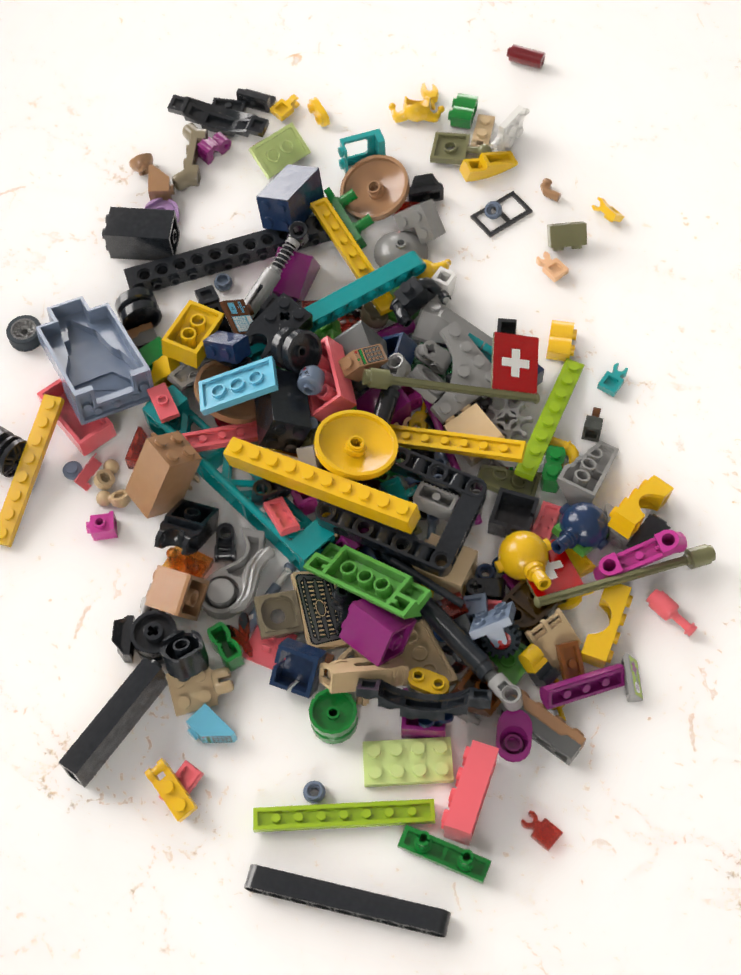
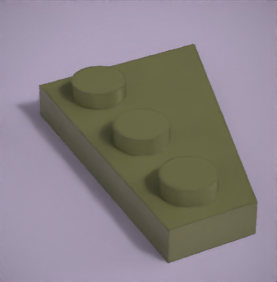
(501, 477)

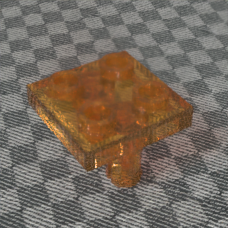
(194, 564)

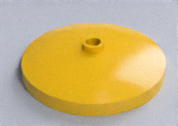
(356, 445)

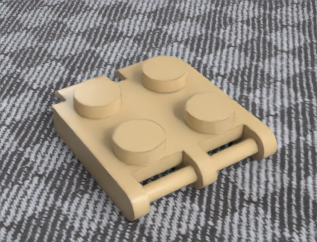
(554, 633)

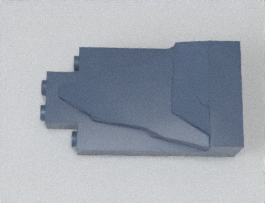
(94, 359)

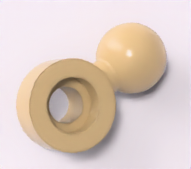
(105, 477)
(118, 498)

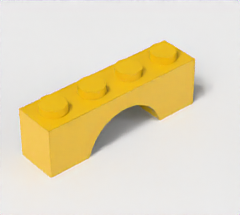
(628, 516)
(598, 645)

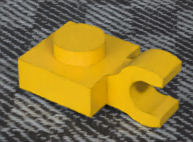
(283, 108)
(610, 212)

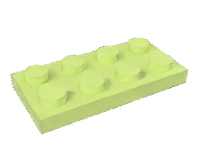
(407, 762)

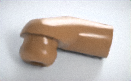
(547, 190)

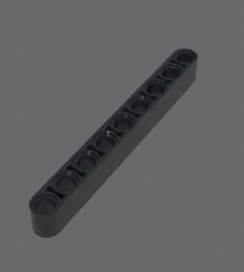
(348, 900)

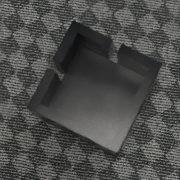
(512, 513)

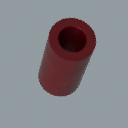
(526, 56)

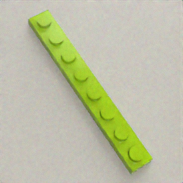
(549, 419)
(343, 815)

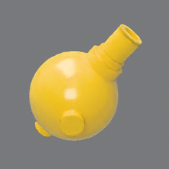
(523, 557)

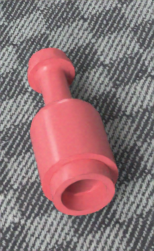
(668, 609)

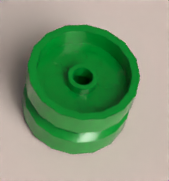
(333, 716)

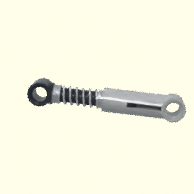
(271, 275)

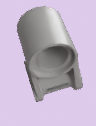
(435, 356)

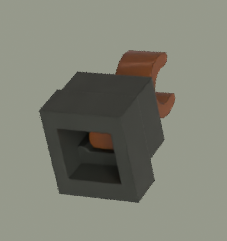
(593, 426)

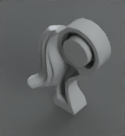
(236, 584)

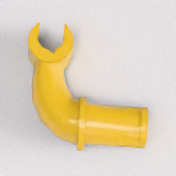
(570, 449)

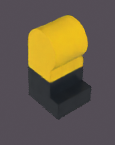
(538, 666)

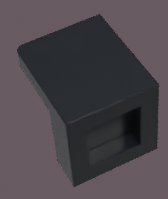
(507, 325)

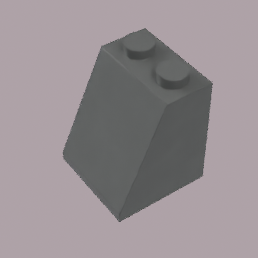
(358, 337)

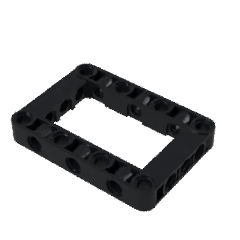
(387, 539)

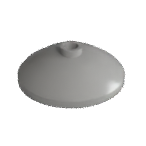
(396, 245)

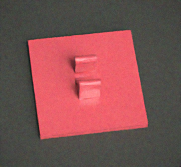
(265, 650)

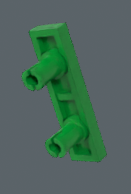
(354, 228)
(444, 854)

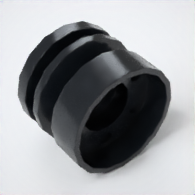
(10, 452)

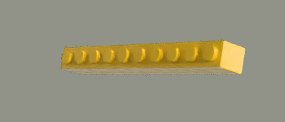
(323, 485)

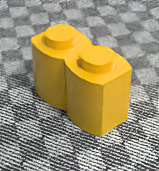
(560, 340)

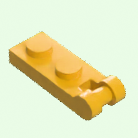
(171, 790)

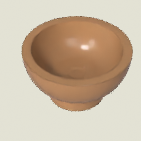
(141, 163)

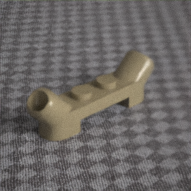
(191, 173)

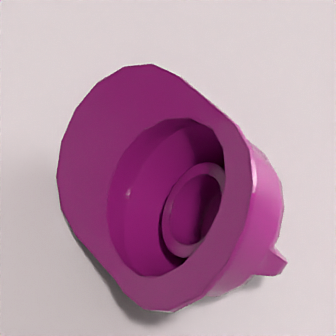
(514, 735)

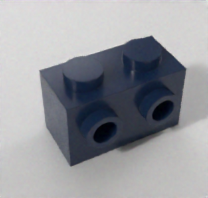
(227, 347)

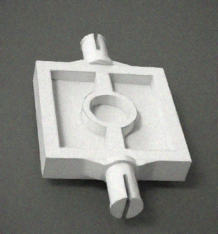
(510, 129)

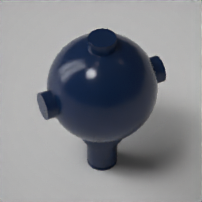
(581, 525)

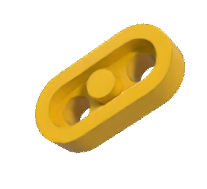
(321, 116)
(427, 682)

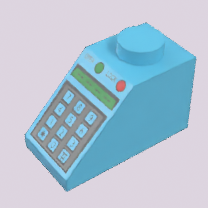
(209, 727)

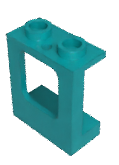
(375, 146)

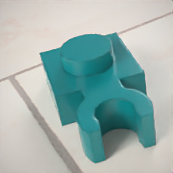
(612, 381)

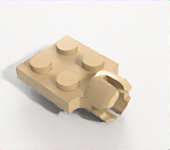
(199, 690)

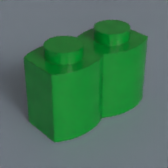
(463, 110)
(552, 468)
(225, 646)

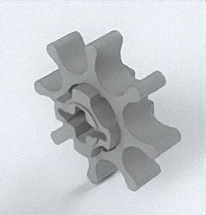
(512, 414)

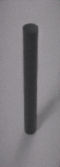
(427, 582)

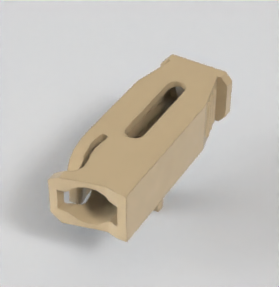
(345, 673)

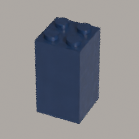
(289, 197)

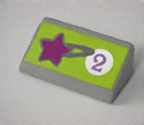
(632, 679)

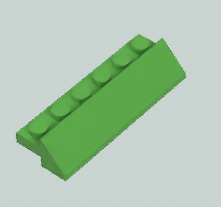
(370, 580)

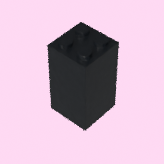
(141, 233)
(283, 415)

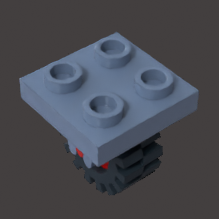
(497, 630)

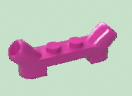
(662, 545)

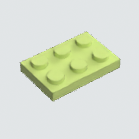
(279, 150)

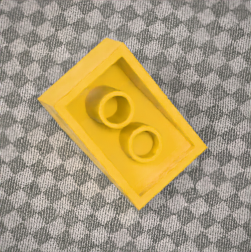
(186, 334)

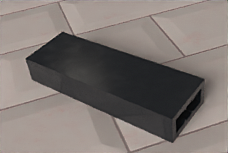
(114, 722)

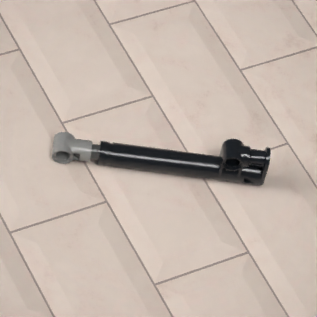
(387, 402)
(470, 653)

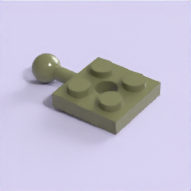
(461, 146)

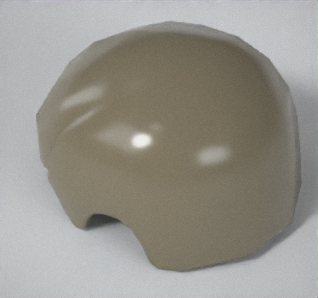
(371, 316)

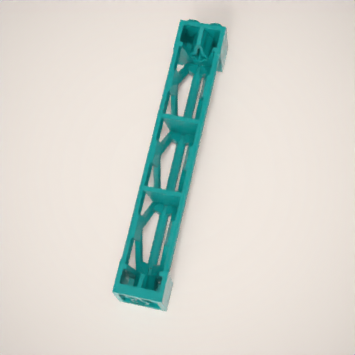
(302, 542)

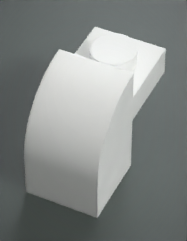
(446, 280)

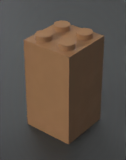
(162, 473)

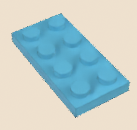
(238, 385)

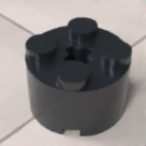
(184, 655)

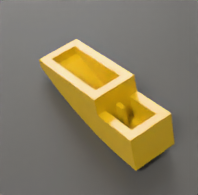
(487, 165)

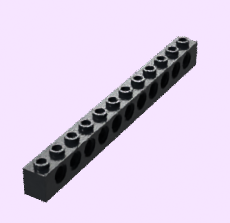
(217, 257)

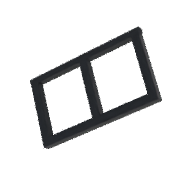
(508, 221)

